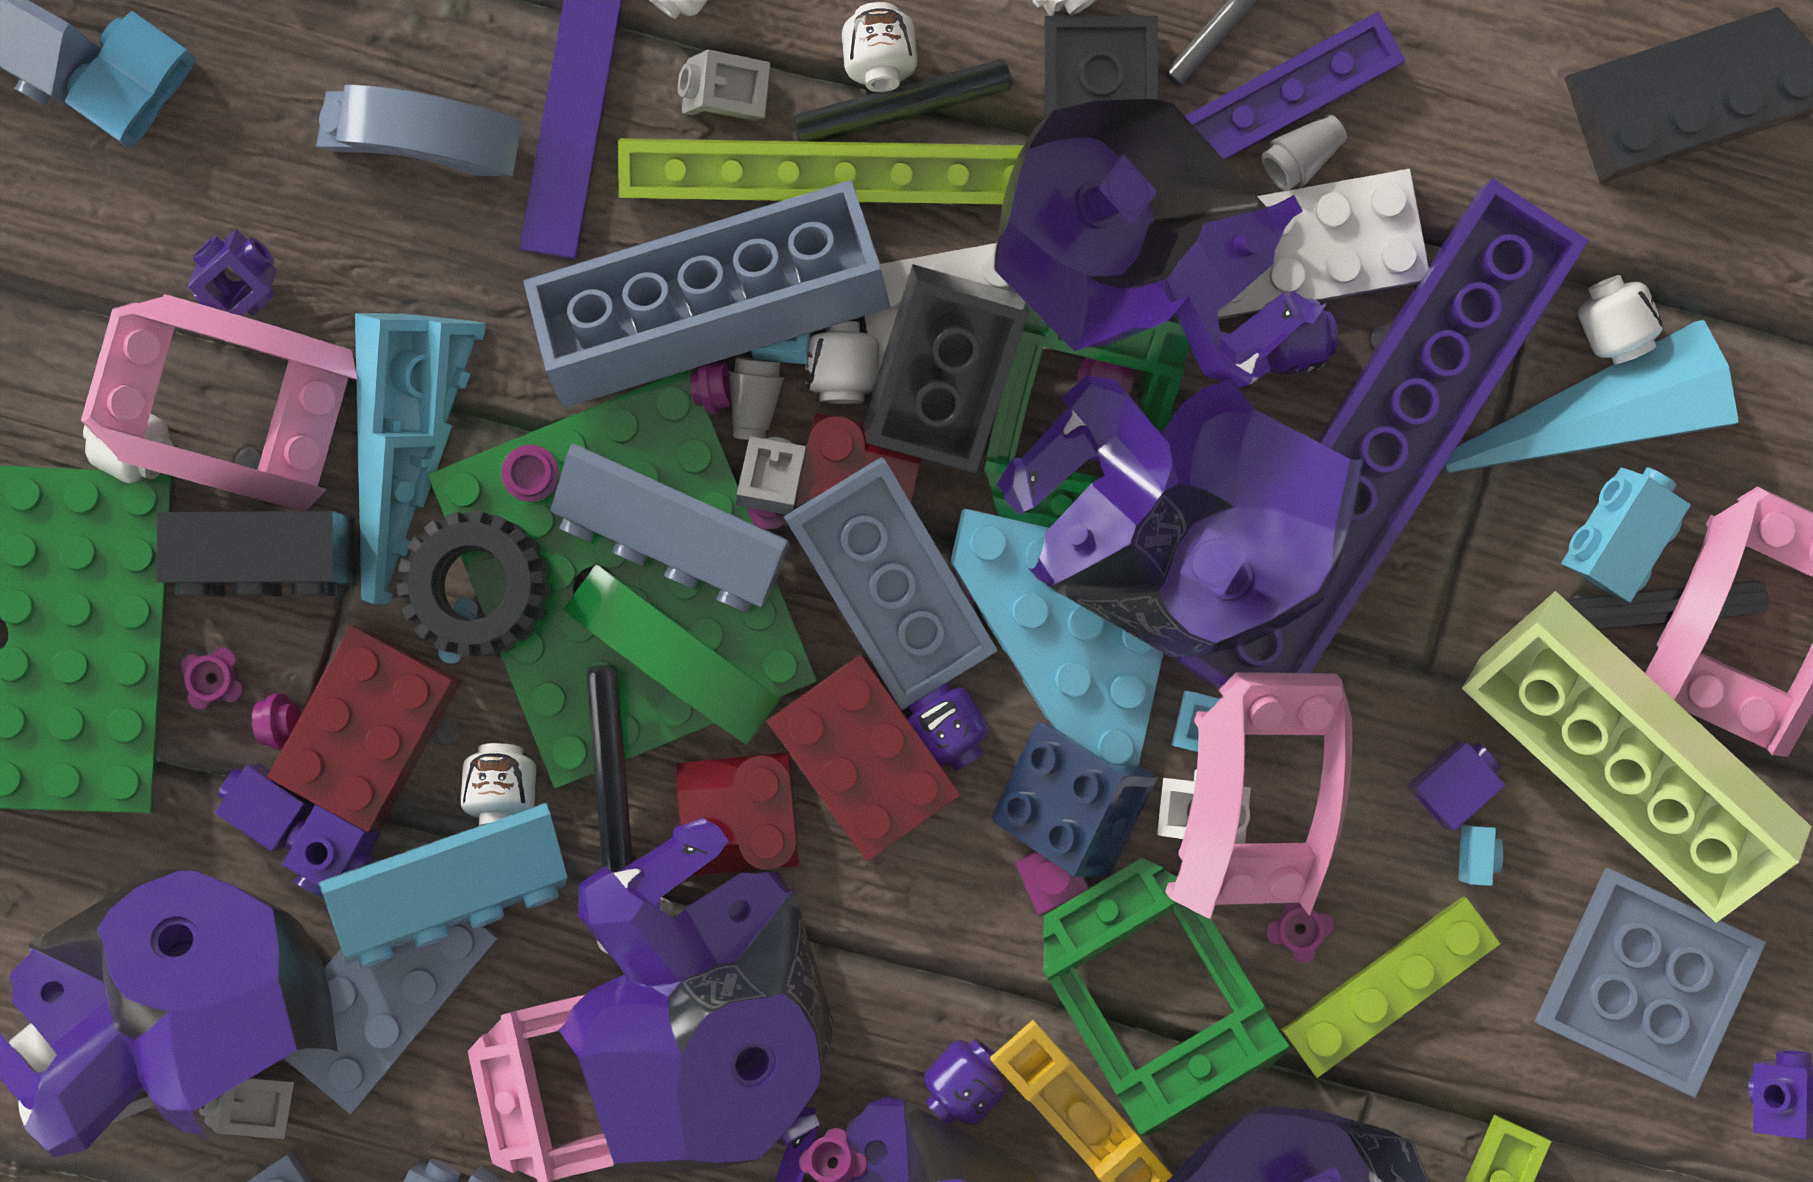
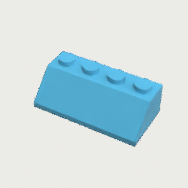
(445, 885)

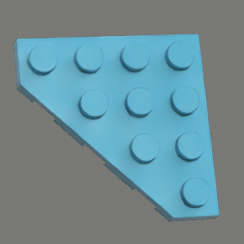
(1076, 665)

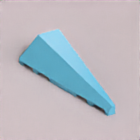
(1664, 393)
(404, 396)

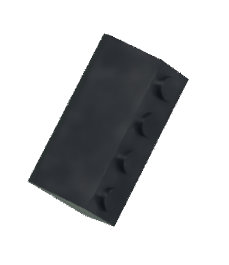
(1693, 93)

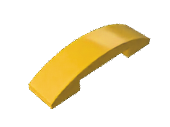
(1077, 1108)

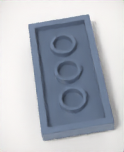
(891, 583)
(385, 1009)

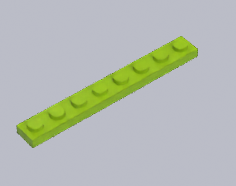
(796, 168)

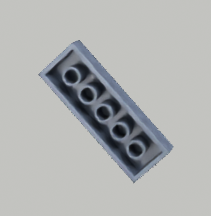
(706, 294)

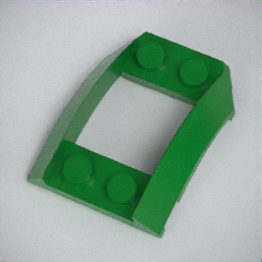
(1156, 350)
(1198, 1065)

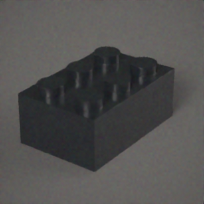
(944, 368)
(256, 552)

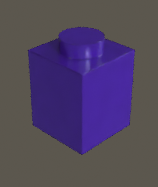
(1457, 783)
(261, 806)

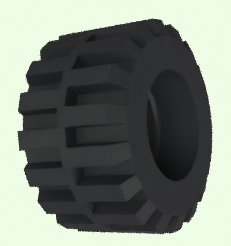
(426, 576)

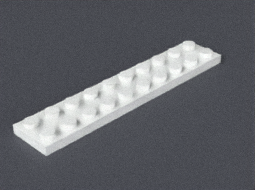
(1343, 244)

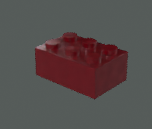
(364, 728)
(863, 758)

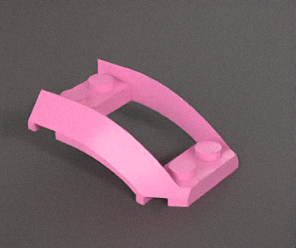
(301, 421)
(1707, 685)
(1231, 873)
(513, 1102)

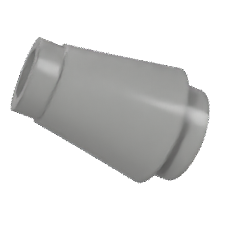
(1302, 152)
(753, 396)

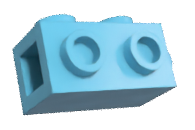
(1627, 532)

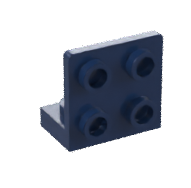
(1072, 803)

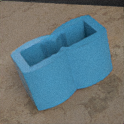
(129, 78)

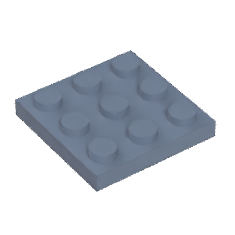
(1650, 982)

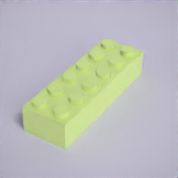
(1637, 758)

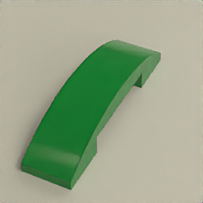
(671, 655)

